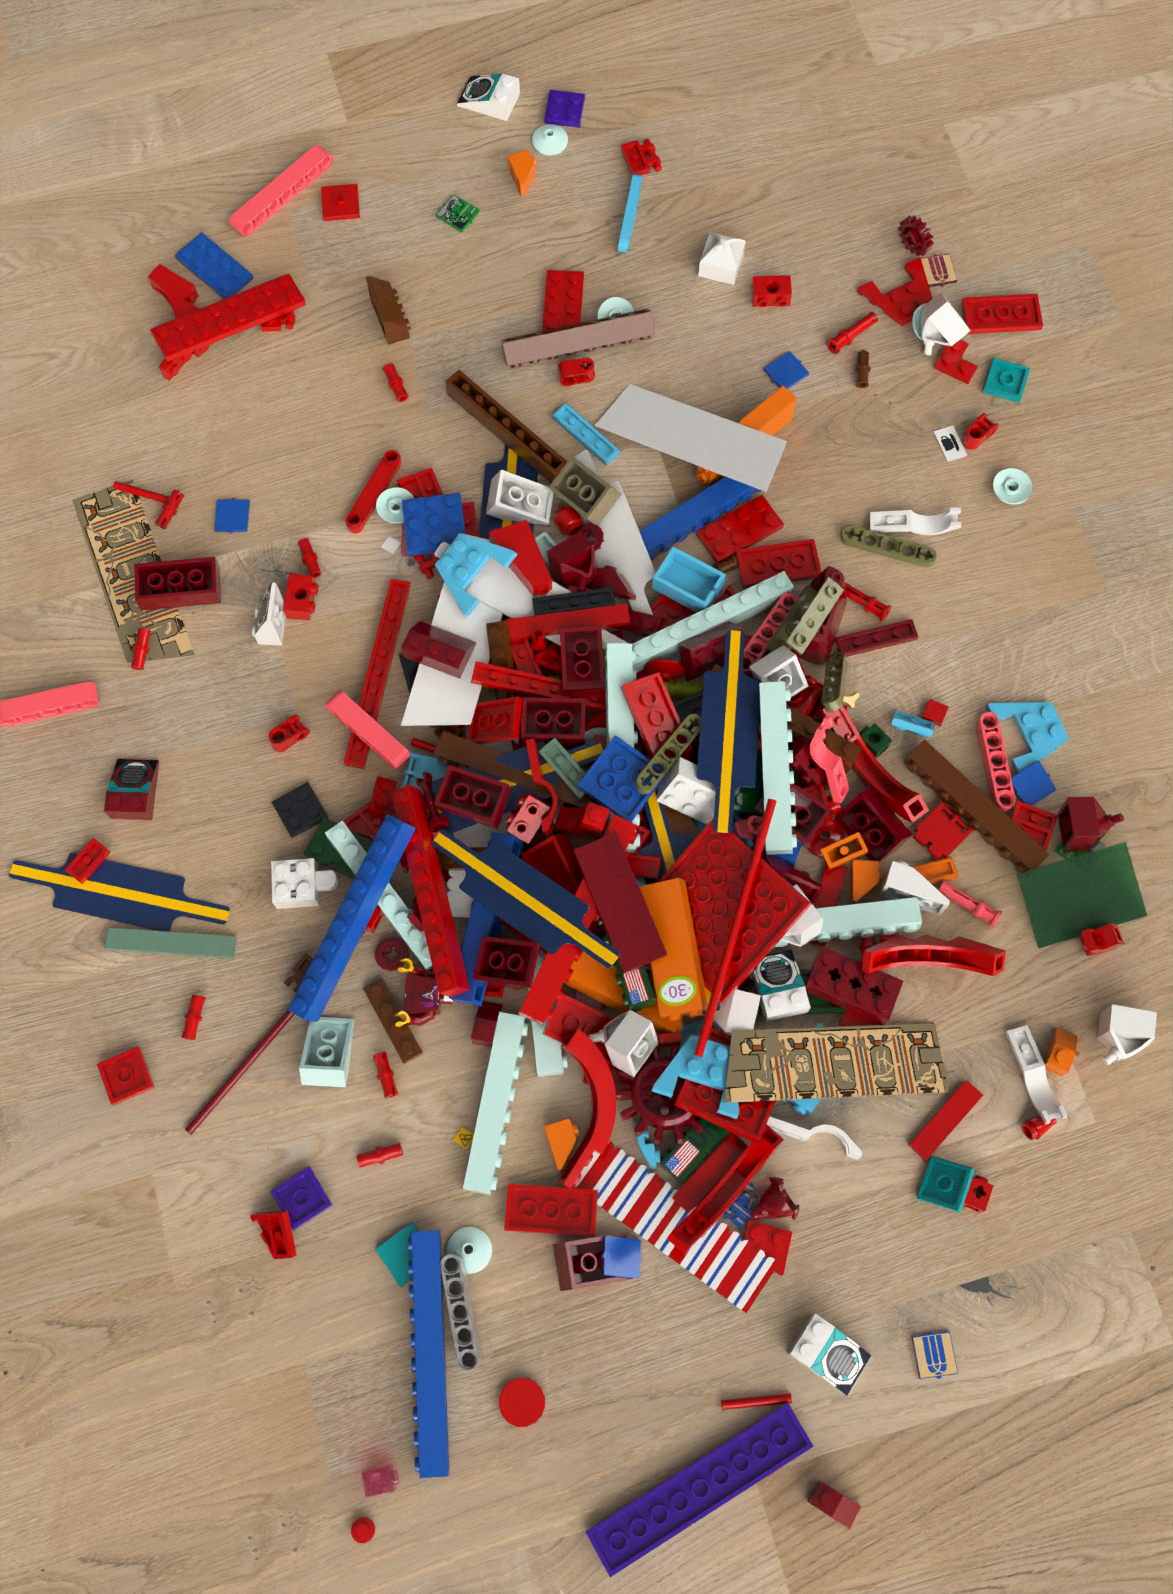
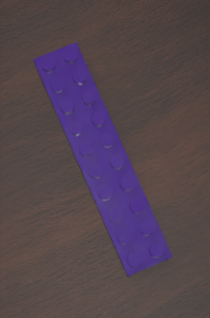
(698, 1489)

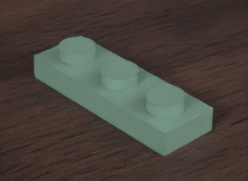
(564, 766)

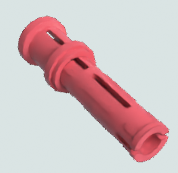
(978, 908)

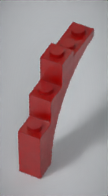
(181, 296)
(928, 950)

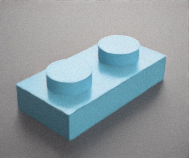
(912, 723)

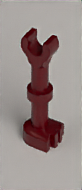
(437, 821)

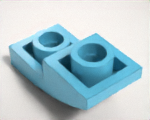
(648, 1151)

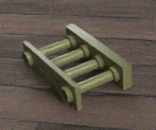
(805, 617)

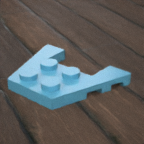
(464, 561)
(1038, 726)
(706, 1070)

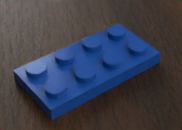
(214, 266)

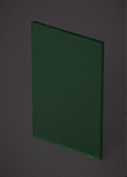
(1081, 894)

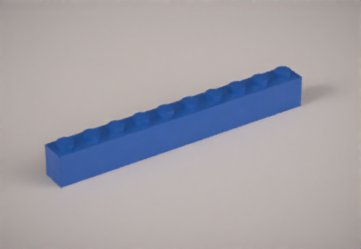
(351, 919)
(429, 1355)

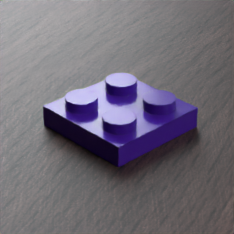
(564, 108)
(301, 1197)

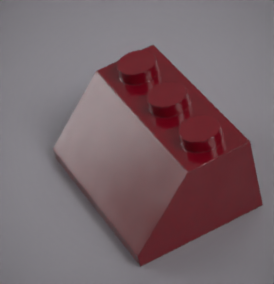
(438, 649)
(705, 650)
(876, 824)

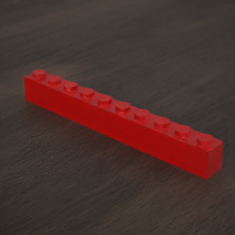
(431, 894)
(557, 966)

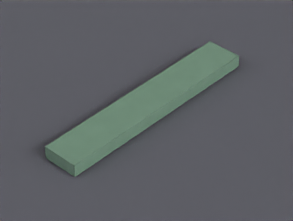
(170, 943)

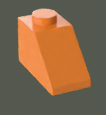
(522, 169)
(844, 851)
(863, 879)
(1061, 1052)
(562, 1141)

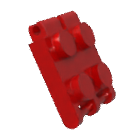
(941, 832)

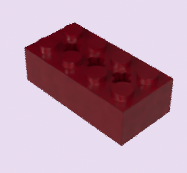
(177, 583)
(840, 992)

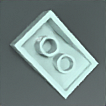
(327, 1052)

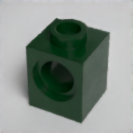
(876, 732)

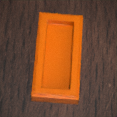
(938, 870)

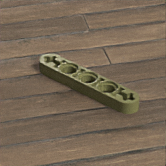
(895, 553)
(834, 682)
(665, 762)

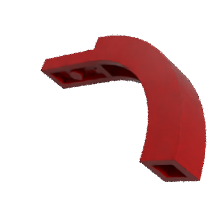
(899, 798)
(603, 1103)
(725, 1192)

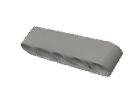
(457, 1322)

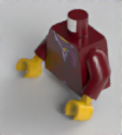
(421, 996)

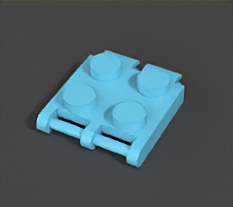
(423, 764)

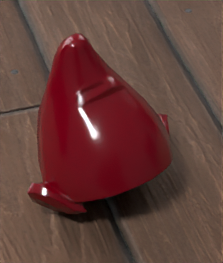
(775, 1202)

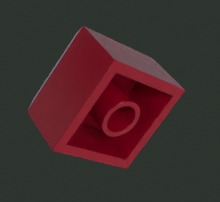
(573, 562)
(1084, 823)

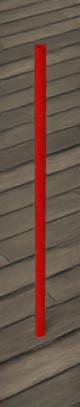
(735, 927)

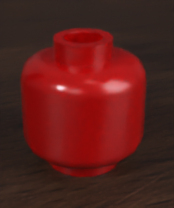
(567, 520)

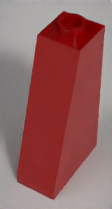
(529, 563)

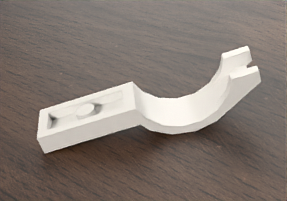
(908, 521)
(1034, 1074)
(803, 1134)

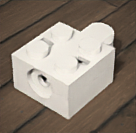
(299, 882)

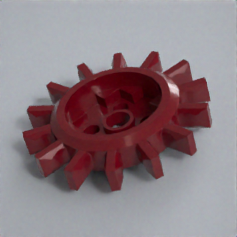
(650, 1107)

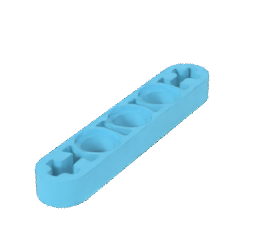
(630, 213)

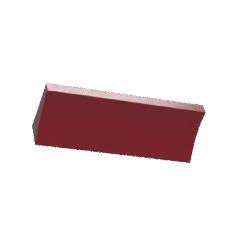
(620, 902)

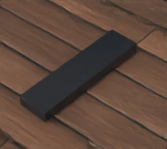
(574, 601)

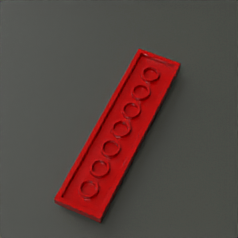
(227, 317)

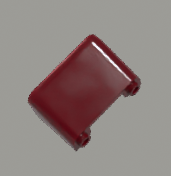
(822, 643)

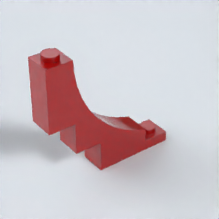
(583, 820)

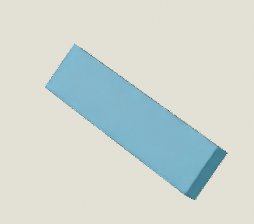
(586, 434)

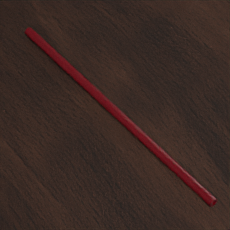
(238, 1073)

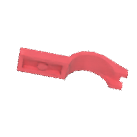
(829, 762)

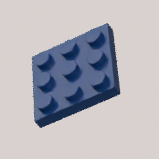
(431, 522)
(614, 777)

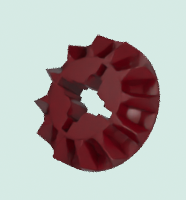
(595, 532)
(385, 947)

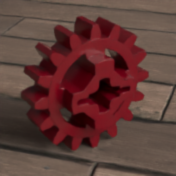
(916, 235)

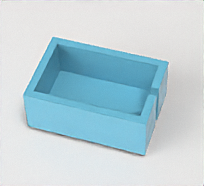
(688, 580)

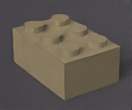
(584, 491)

